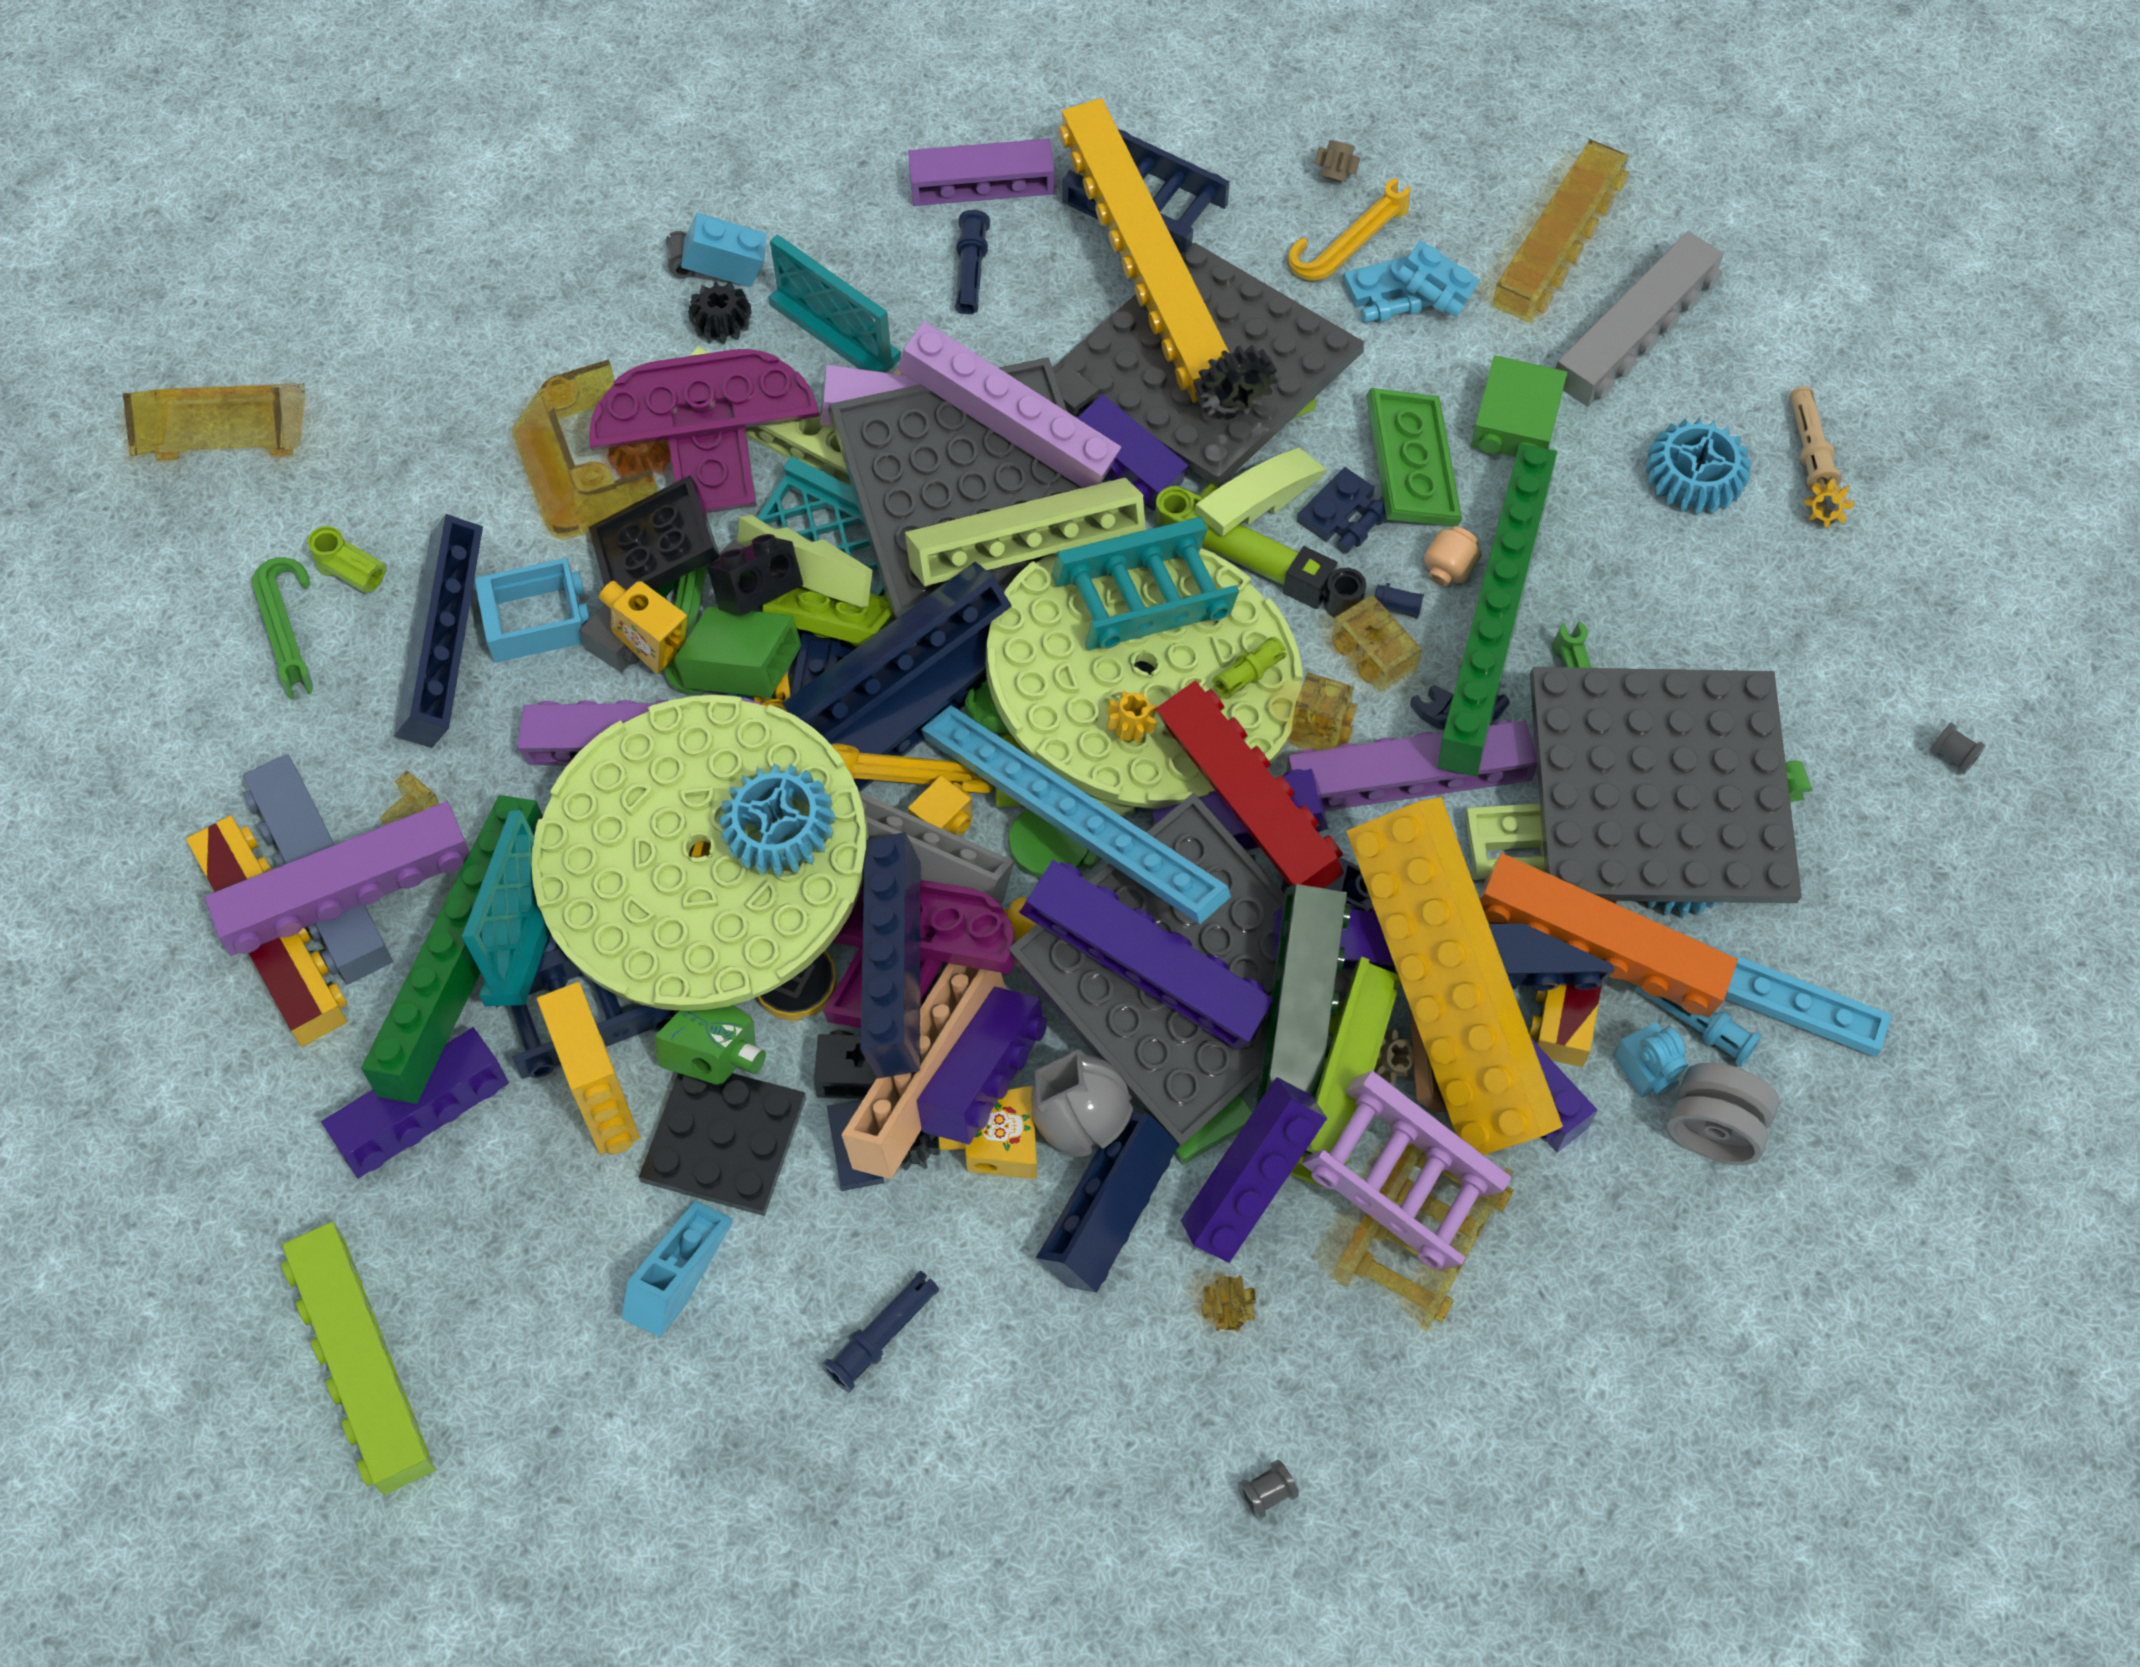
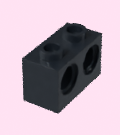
(765, 572)

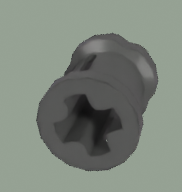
(1957, 748)
(1268, 1489)

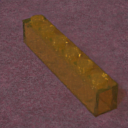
(1560, 232)

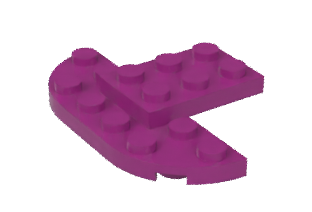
(704, 412)
(955, 928)

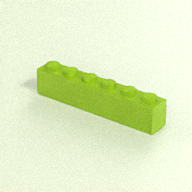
(357, 1359)

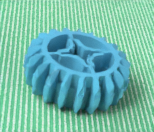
(1721, 473)
(766, 800)

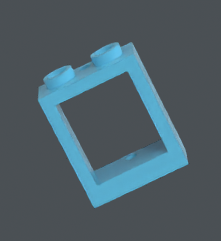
(525, 583)

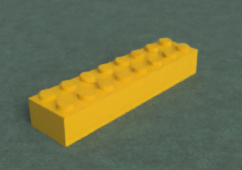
(1454, 977)

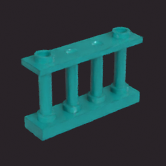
(1149, 550)

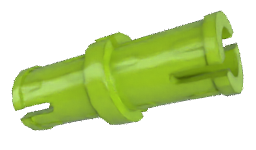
(1249, 667)

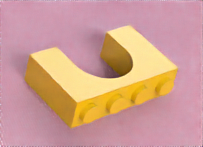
(588, 1069)

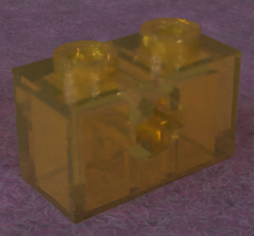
(1375, 643)

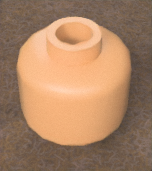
(1452, 556)

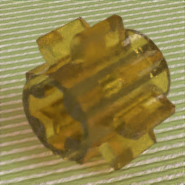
(1228, 1303)

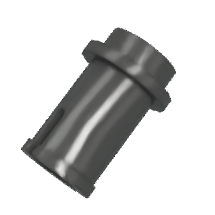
(675, 249)

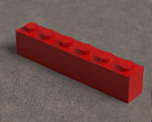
(1249, 789)

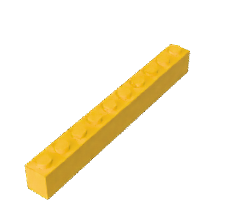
(1143, 241)

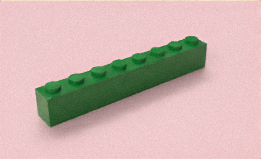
(439, 978)

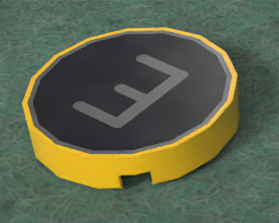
(804, 993)

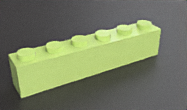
(1026, 530)

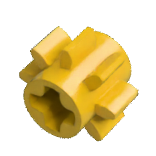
(1838, 497)
(1131, 716)

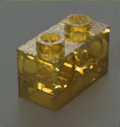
(1322, 714)

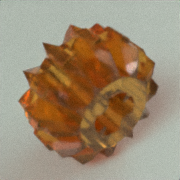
(640, 457)

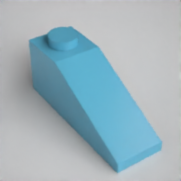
(673, 1269)

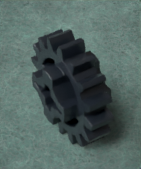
(1235, 381)

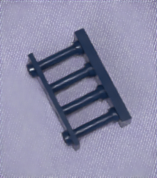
(1175, 171)
(554, 974)

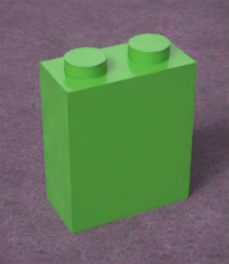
(1518, 406)
(738, 652)

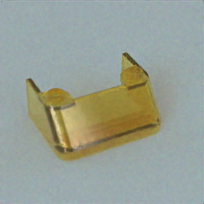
(214, 418)
(565, 493)

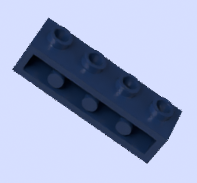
(1107, 1204)

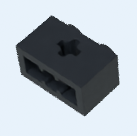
(836, 1067)

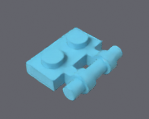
(1437, 279)
(1376, 285)

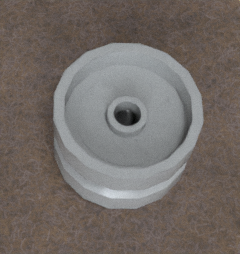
(1723, 1113)

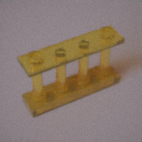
(1359, 1261)

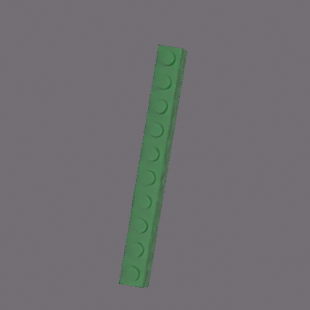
(1497, 611)

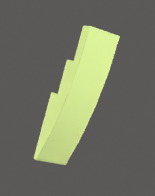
(1259, 489)
(820, 563)

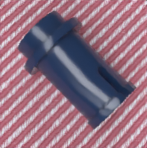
(1399, 600)

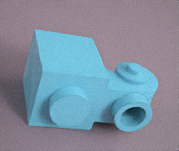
(1652, 1059)

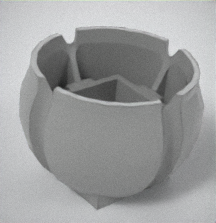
(1080, 1103)

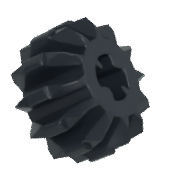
(719, 312)

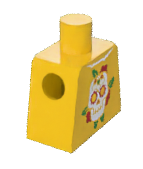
(645, 623)
(1007, 1140)

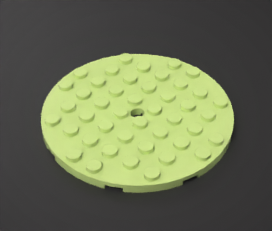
(1059, 693)
(678, 926)

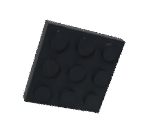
(655, 538)
(724, 1140)

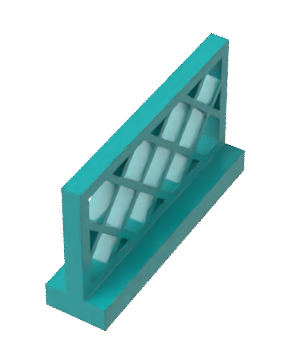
(831, 309)
(826, 493)
(508, 918)

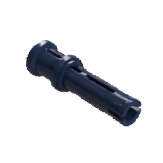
(971, 249)
(867, 1345)

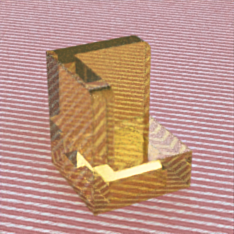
(414, 799)

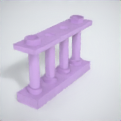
(1443, 1152)

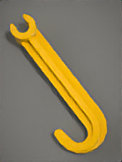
(1388, 206)
(909, 769)

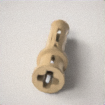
(1816, 451)

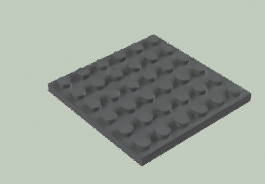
(1133, 373)
(931, 463)
(1664, 784)
(1166, 1060)

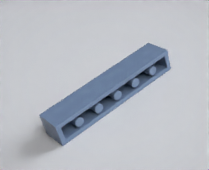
(299, 831)

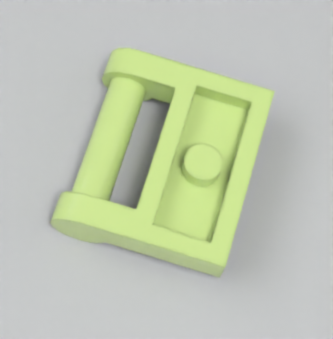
(1503, 829)

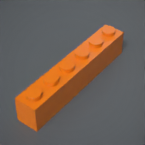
(1638, 947)

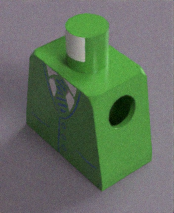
(709, 1044)

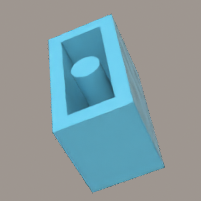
(723, 250)

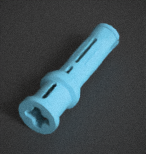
(1716, 1029)

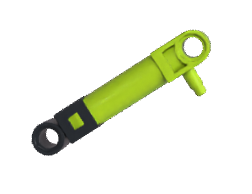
(1304, 574)

